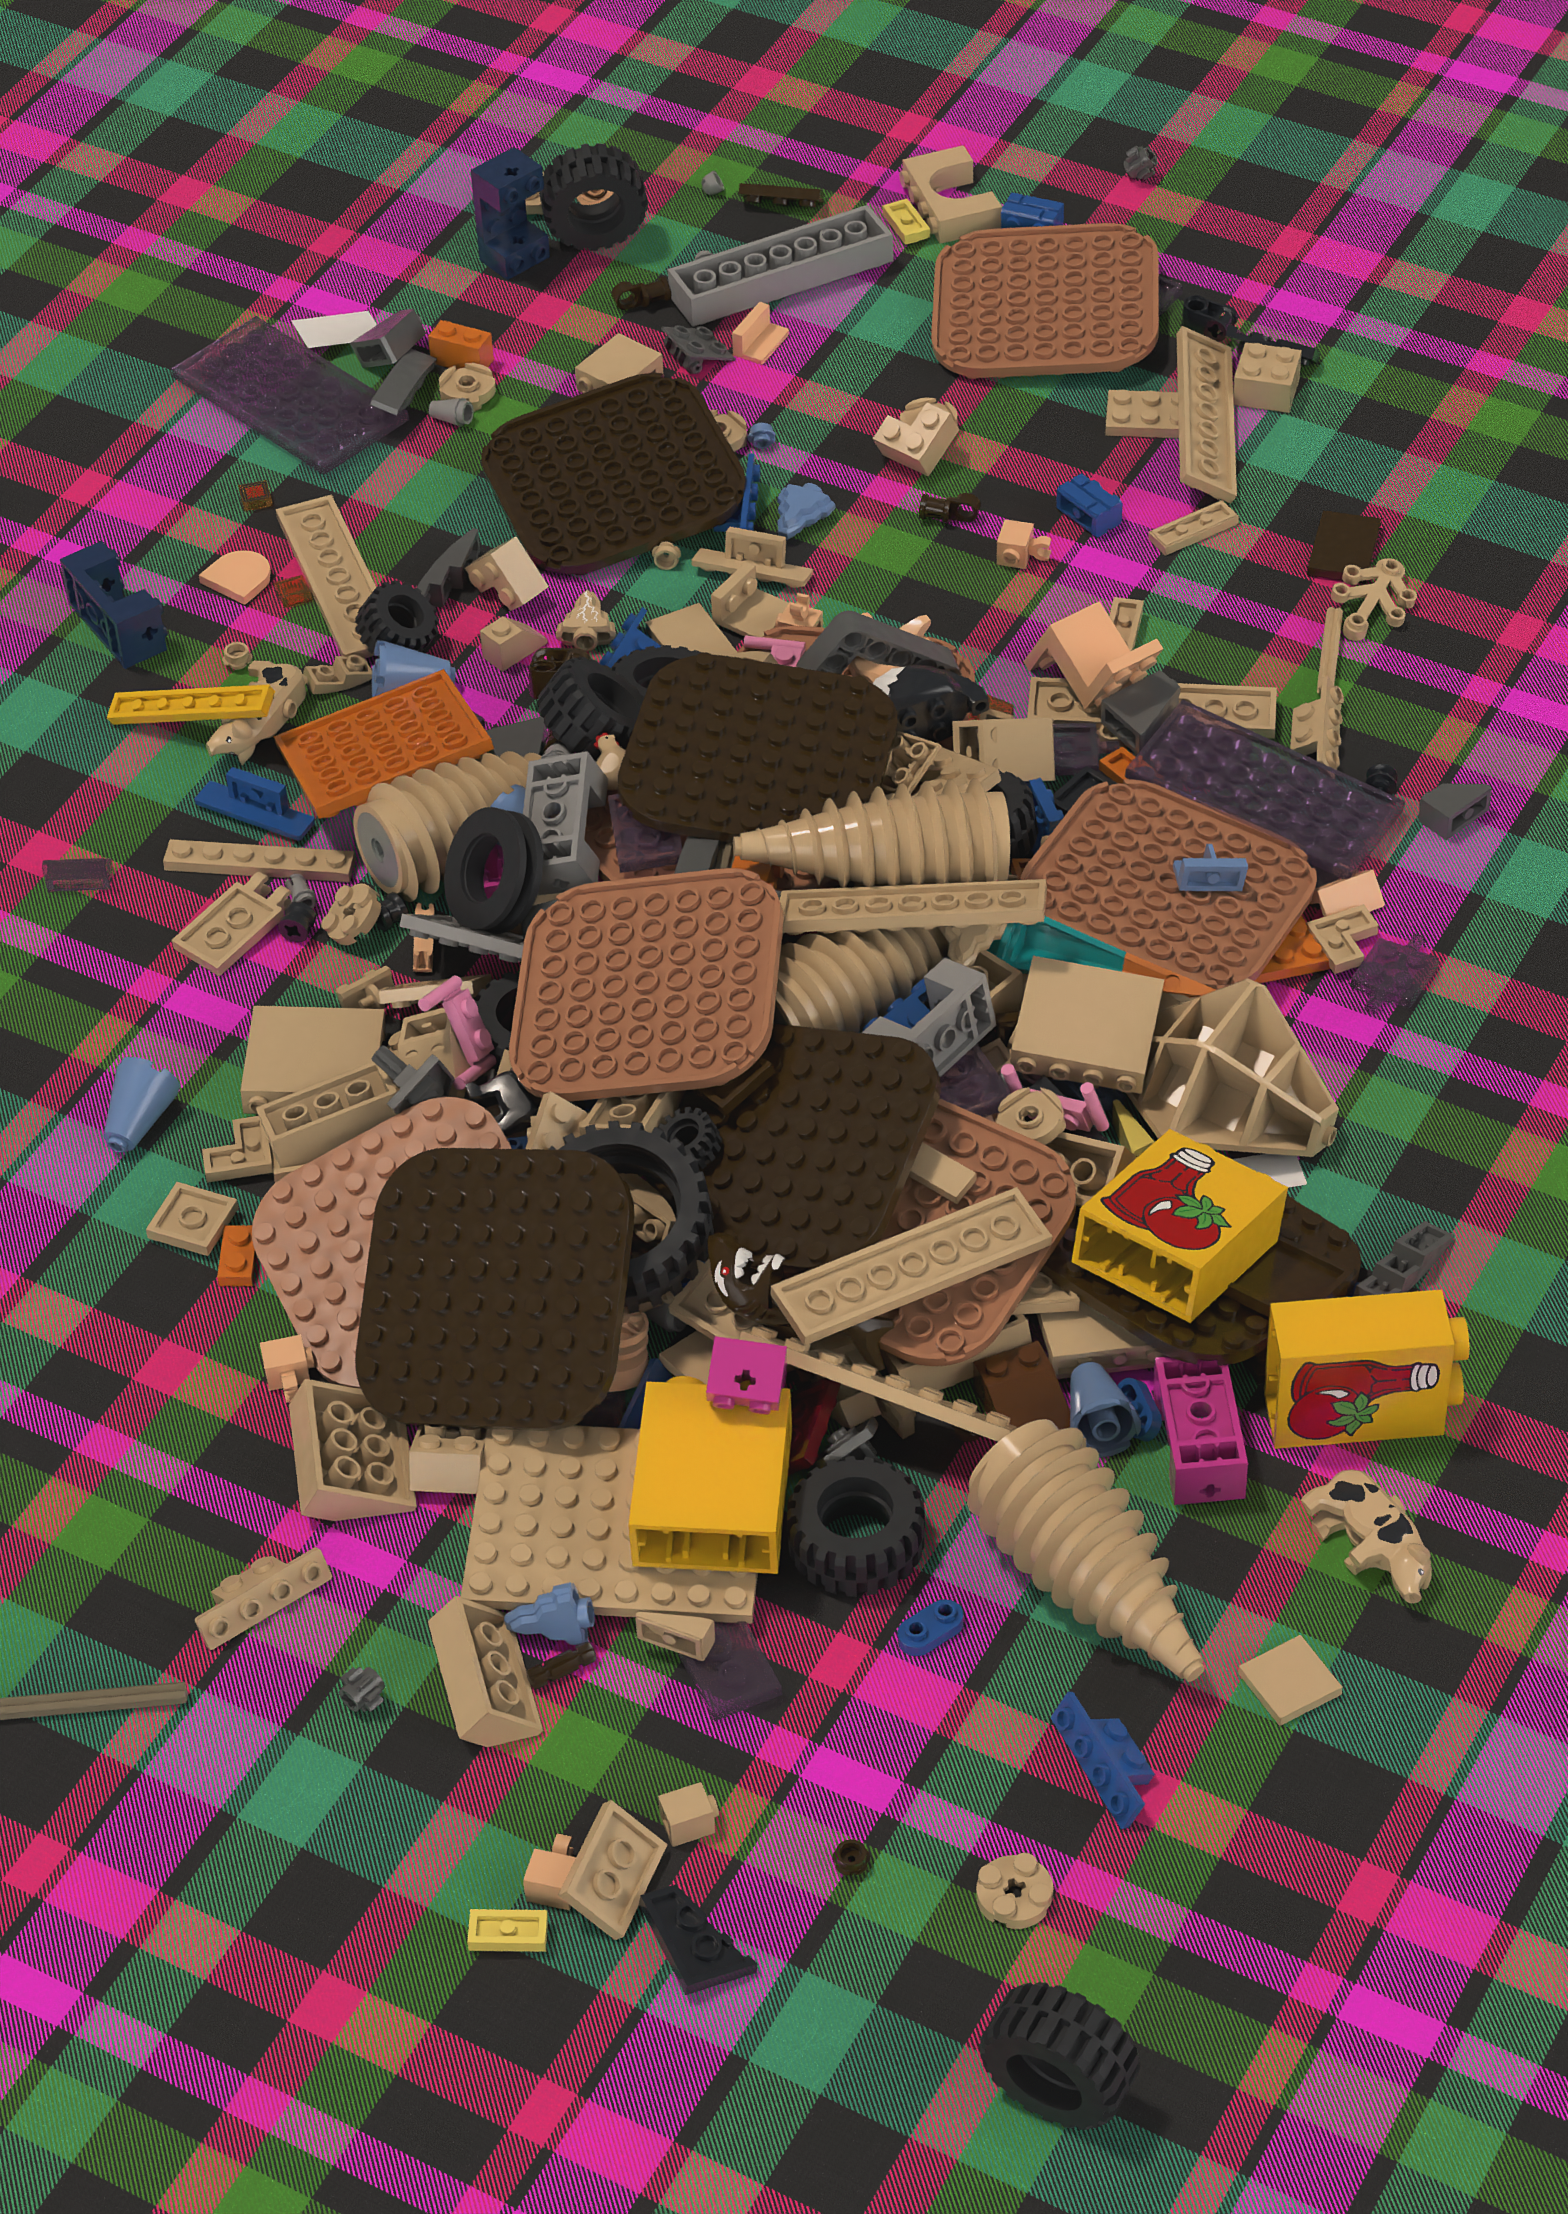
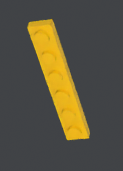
(191, 704)

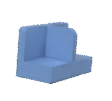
(1210, 872)

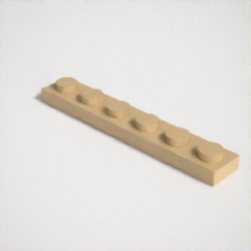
(249, 859)

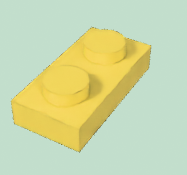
(906, 221)
(507, 1930)

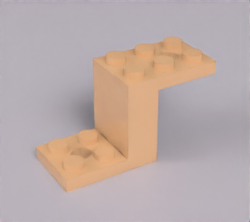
(1092, 655)

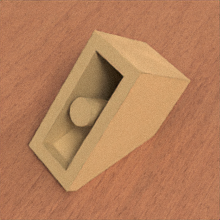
(509, 642)

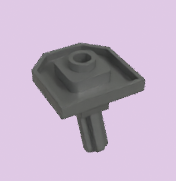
(415, 1086)
(850, 1443)

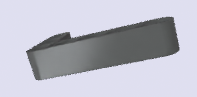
(858, 635)

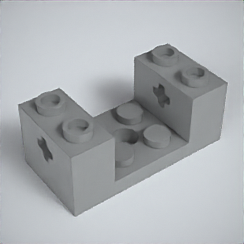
(567, 788)
(957, 1018)

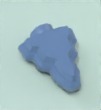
(801, 508)
(555, 1616)

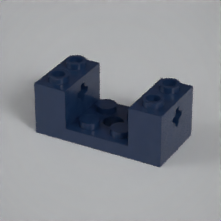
(504, 234)
(127, 625)

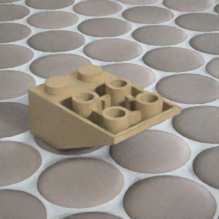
(1010, 745)
(910, 762)
(429, 1035)
(446, 1459)

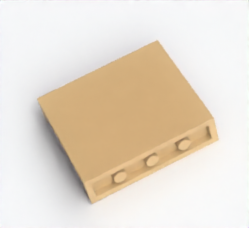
(1086, 1024)
(305, 1047)
(1091, 1337)

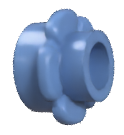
(761, 435)

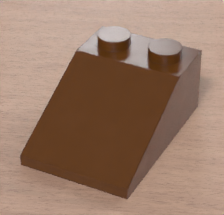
(1021, 1386)

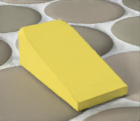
(1129, 1130)

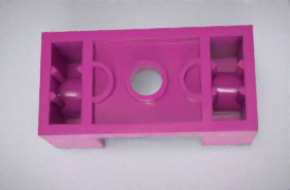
(742, 1361)
(1207, 1452)

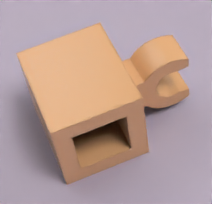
(1017, 543)
(800, 614)
(286, 1364)
(548, 1873)

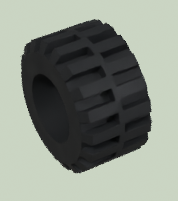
(404, 606)

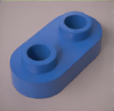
(1142, 1400)
(933, 1627)

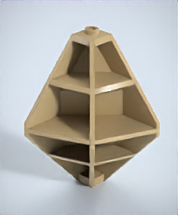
(1235, 1077)

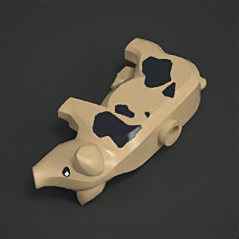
(242, 734)
(1377, 1528)

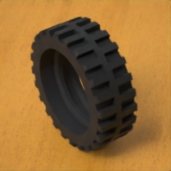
(653, 1156)

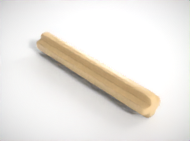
(1330, 645)

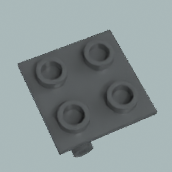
(693, 346)

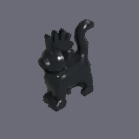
(511, 1098)

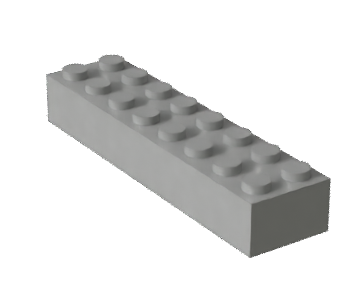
(780, 265)

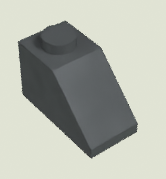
(1453, 807)

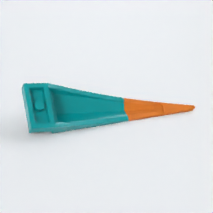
(1063, 943)

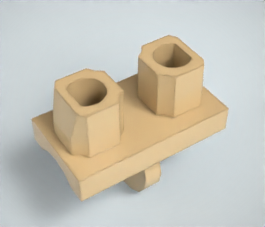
(364, 991)

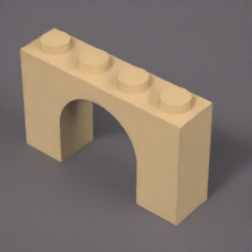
(945, 216)

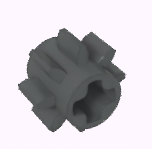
(1140, 162)
(361, 1689)

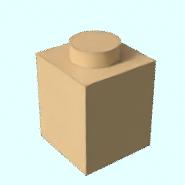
(688, 1814)

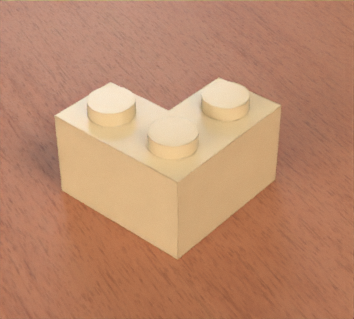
(917, 444)
(510, 573)

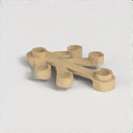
(1388, 573)

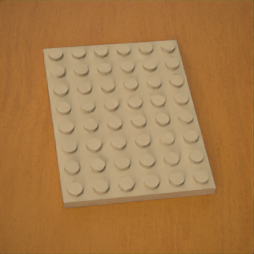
(559, 1514)

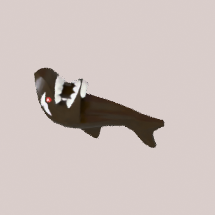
(748, 1295)

